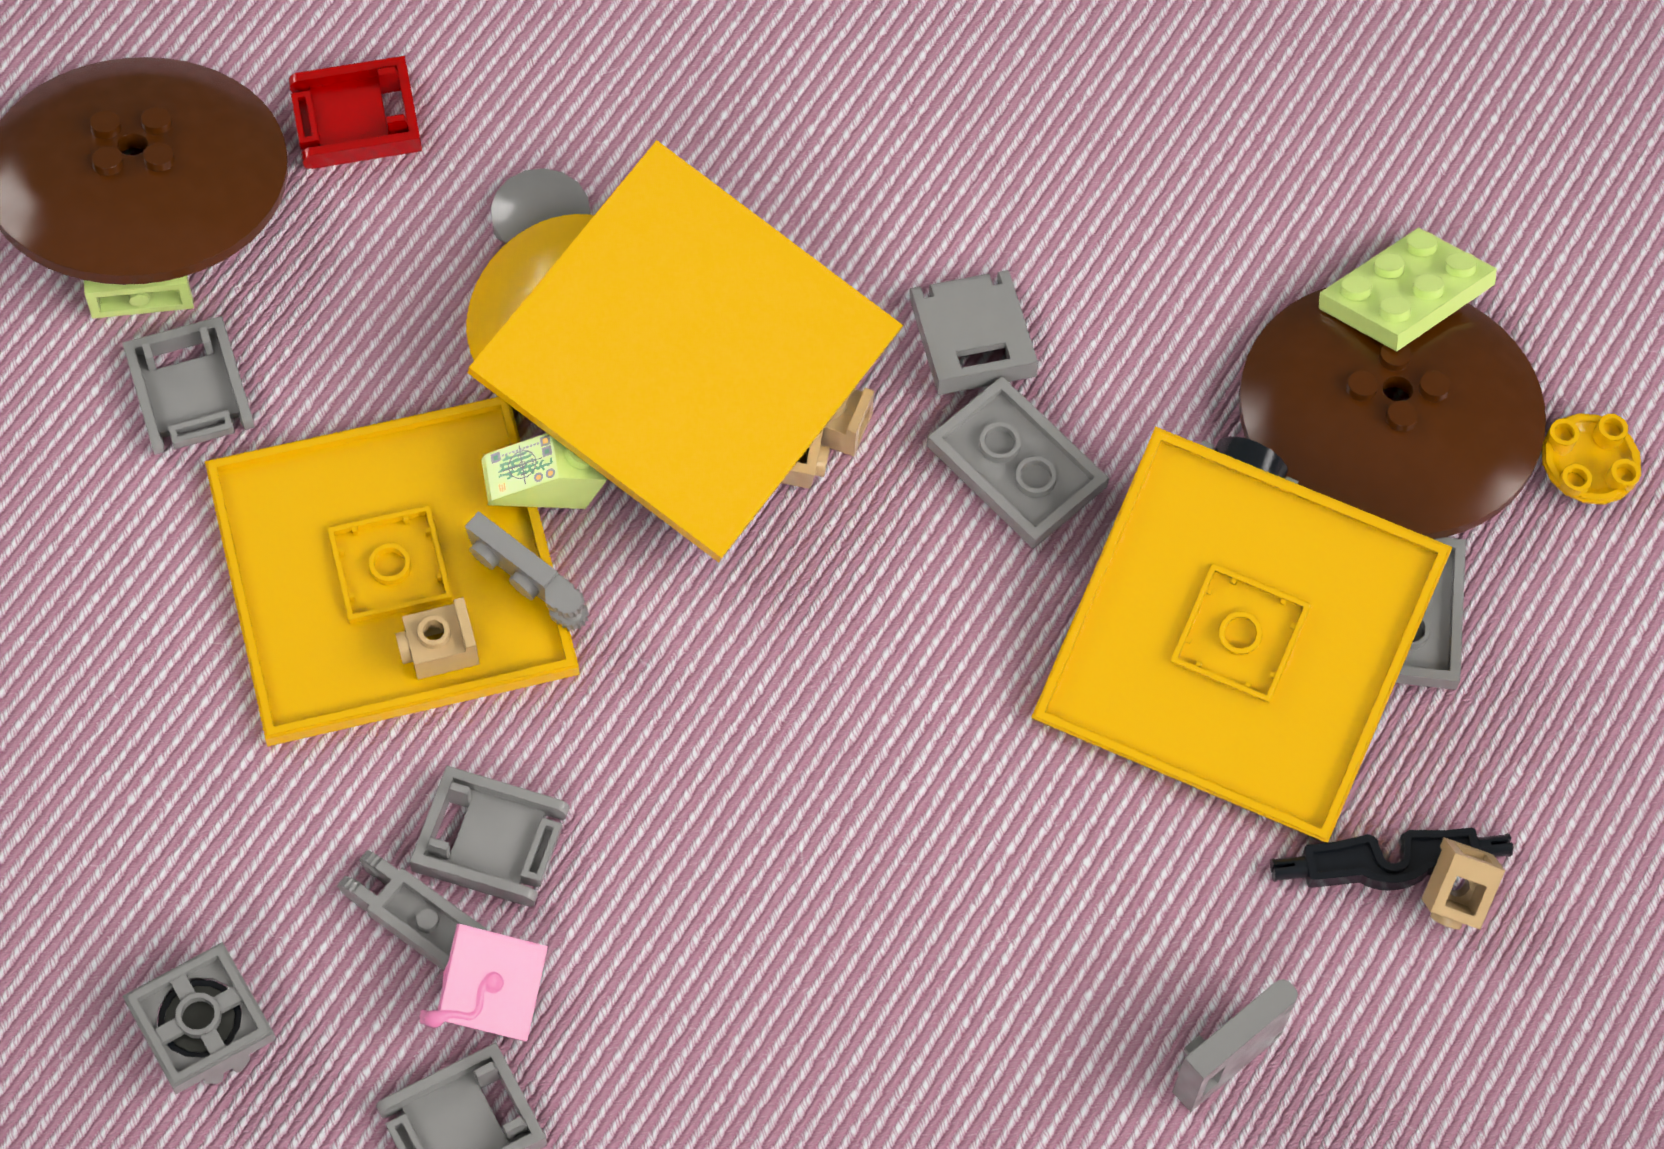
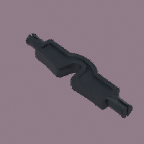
(1363, 862)

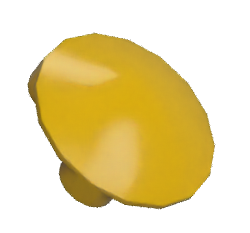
(1591, 458)

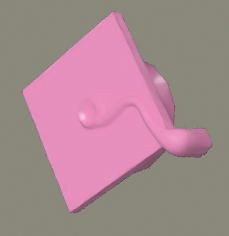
(489, 983)

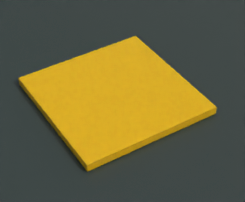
(685, 350)
(352, 535)
(1241, 634)

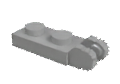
(527, 571)
(408, 909)

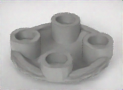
(535, 198)

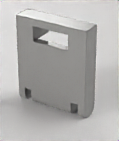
(970, 319)
(193, 397)
(499, 841)
(1234, 1045)
(453, 1113)

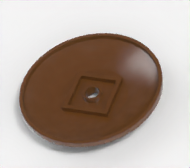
(108, 217)
(1421, 462)

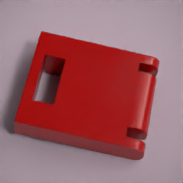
(344, 116)

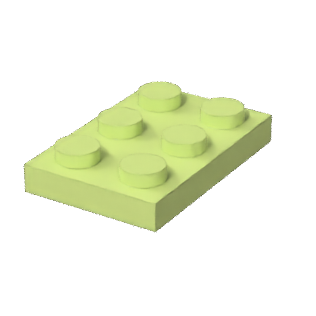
(1407, 289)

